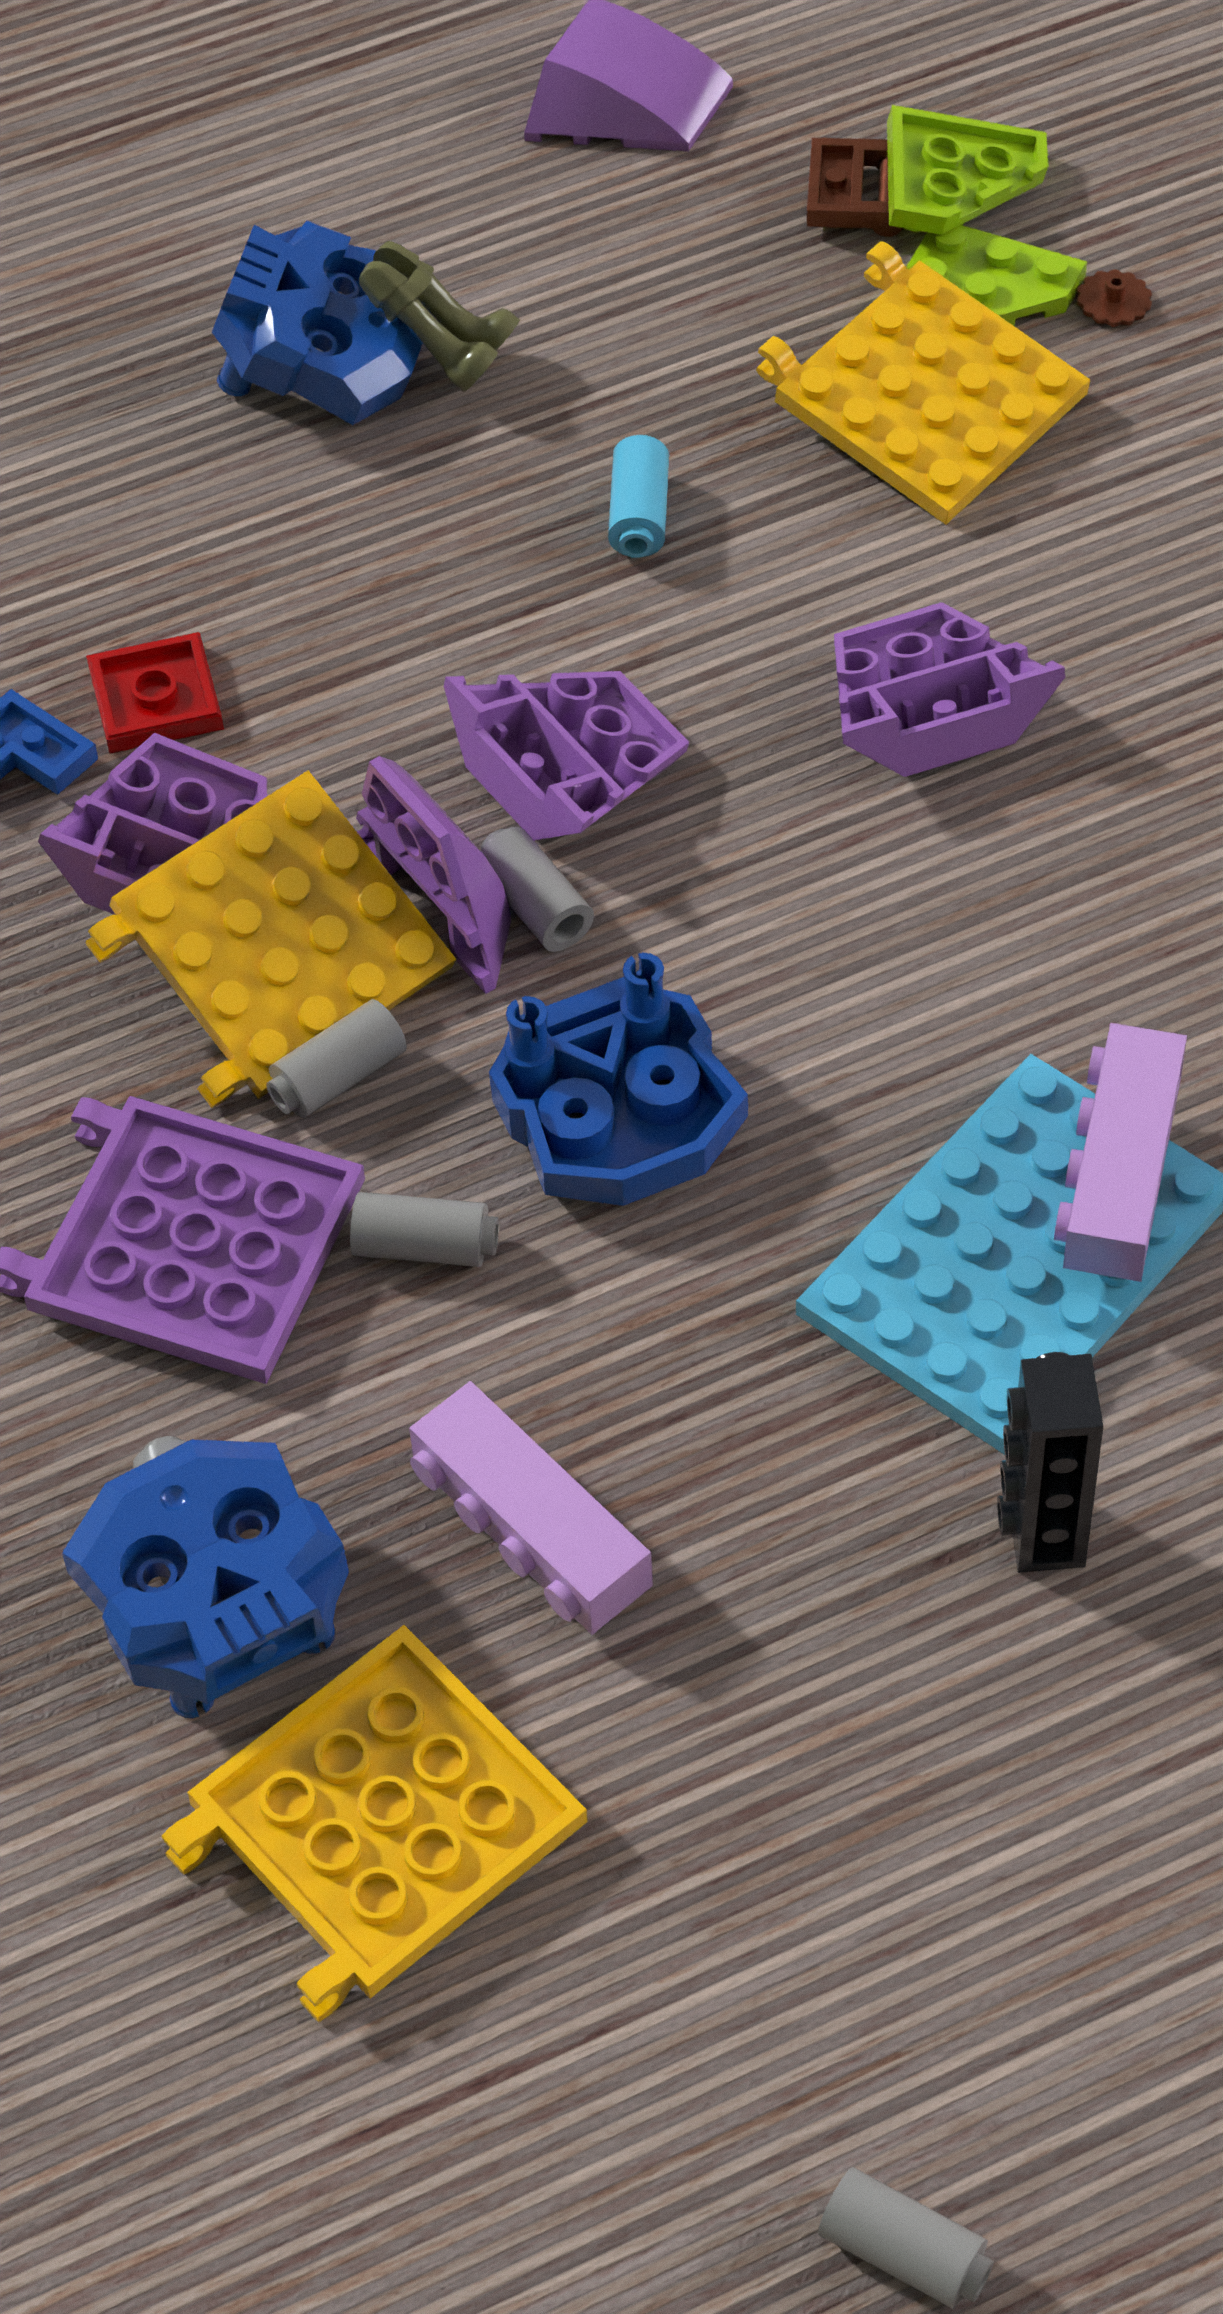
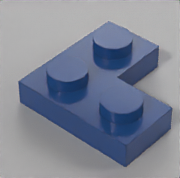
(41, 744)

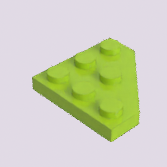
(956, 167)
(1003, 272)

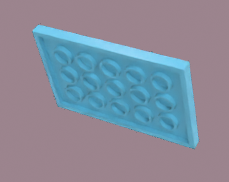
(966, 1260)

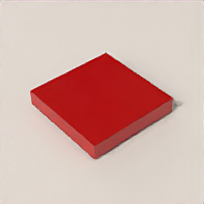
(154, 690)

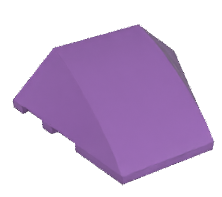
(625, 82)
(935, 689)
(562, 746)
(146, 815)
(416, 834)

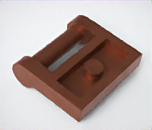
(838, 185)

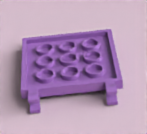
(189, 1237)

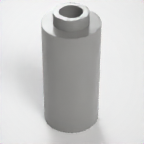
(537, 889)
(335, 1059)
(422, 1229)
(906, 2239)

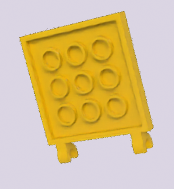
(926, 387)
(275, 931)
(380, 1815)

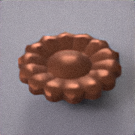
(1114, 298)

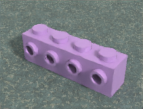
(1123, 1152)
(530, 1508)

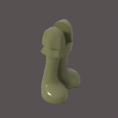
(456, 338)

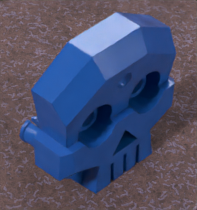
(290, 305)
(602, 1061)
(228, 1599)

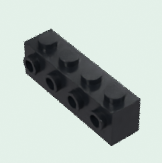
(1051, 1461)

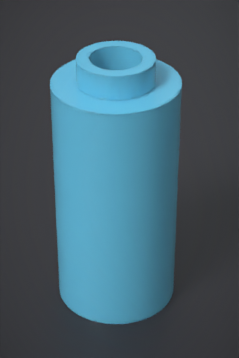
(638, 496)

